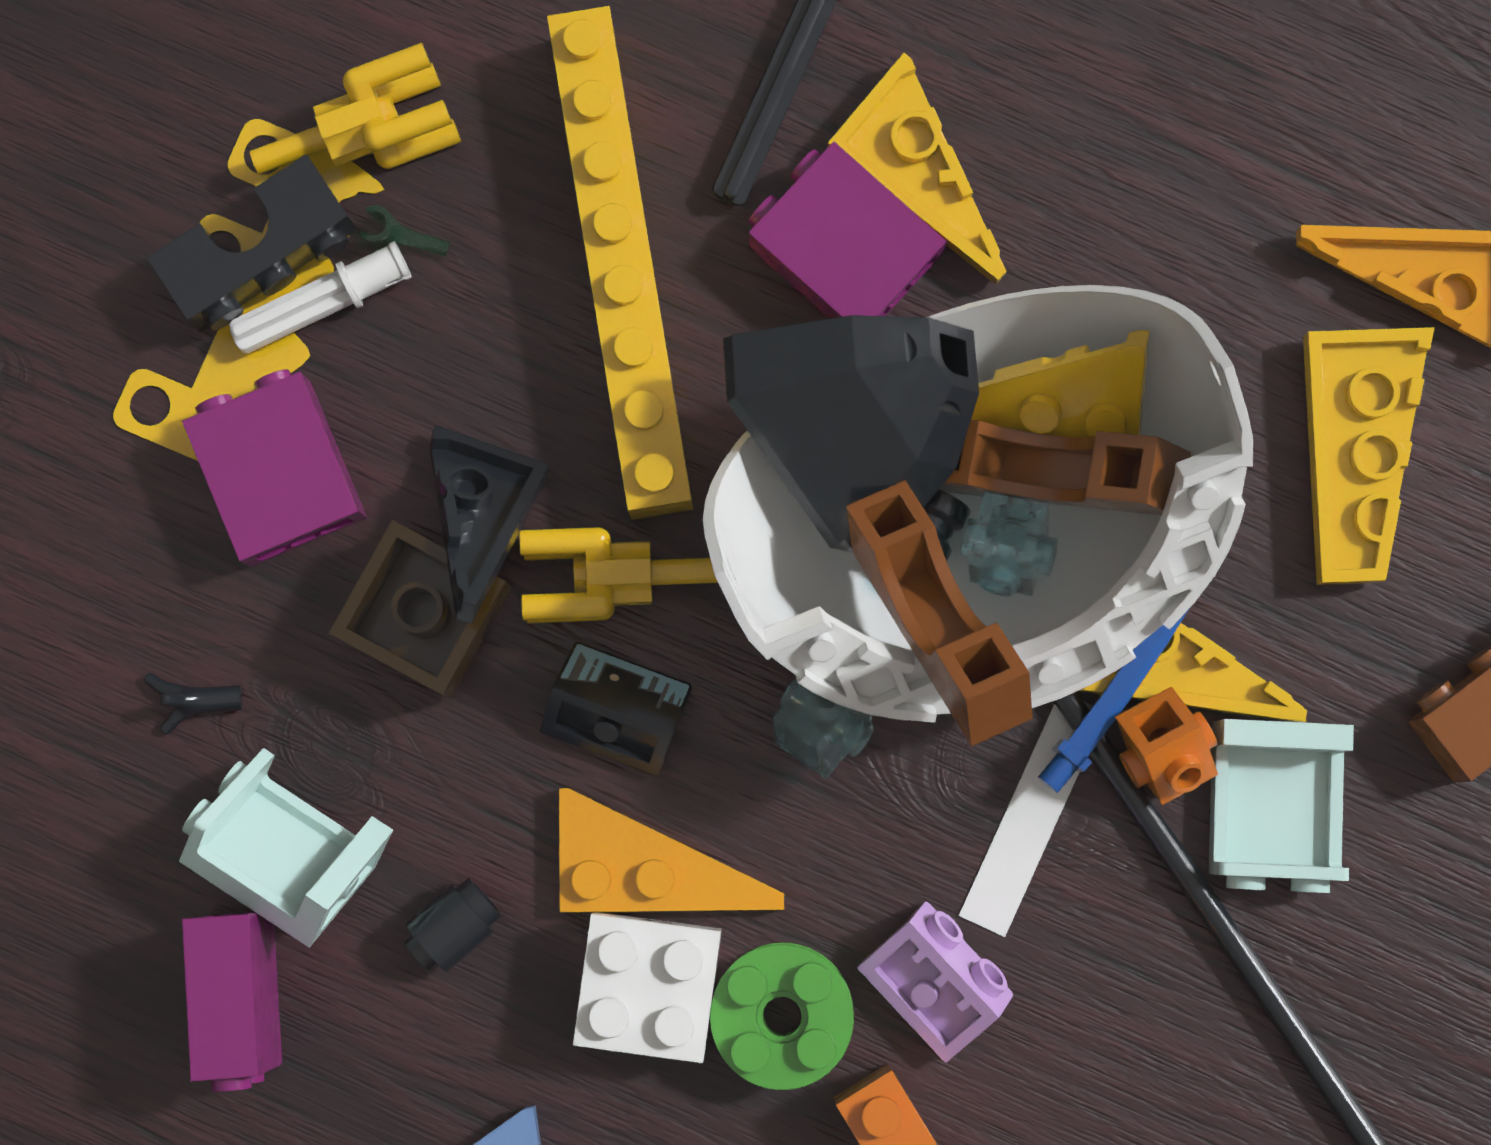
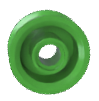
(773, 1057)

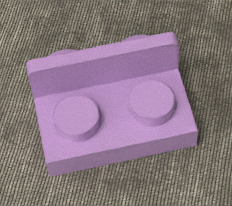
(937, 981)

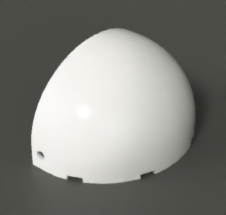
(1112, 570)

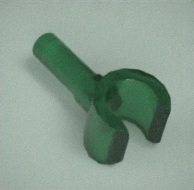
(401, 234)

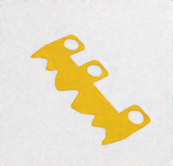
(226, 366)

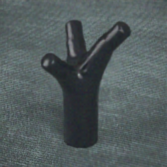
(193, 700)

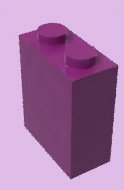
(843, 237)
(273, 467)
(231, 999)

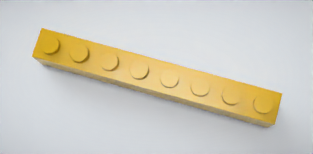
(619, 263)

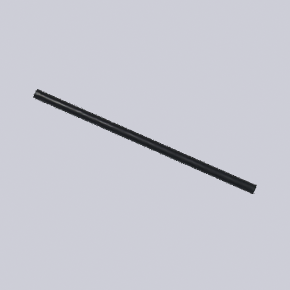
(1227, 933)

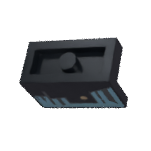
(615, 708)

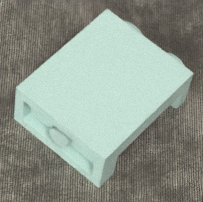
(1278, 803)
(279, 851)

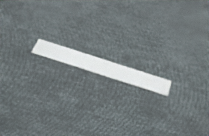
(1020, 837)

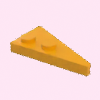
(628, 867)

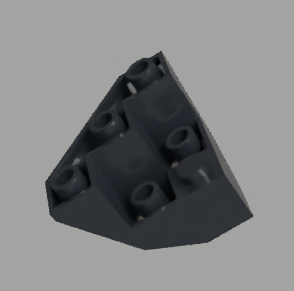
(854, 407)

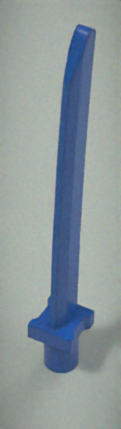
(1073, 752)

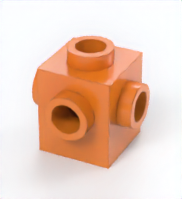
(1166, 746)

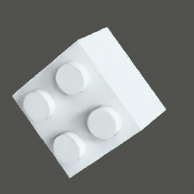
(647, 987)

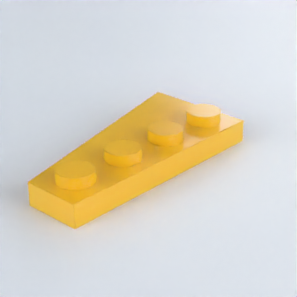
(1359, 435)

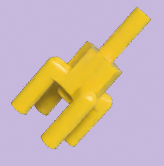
(367, 119)
(604, 574)

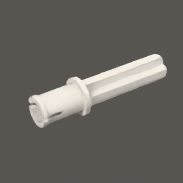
(320, 298)

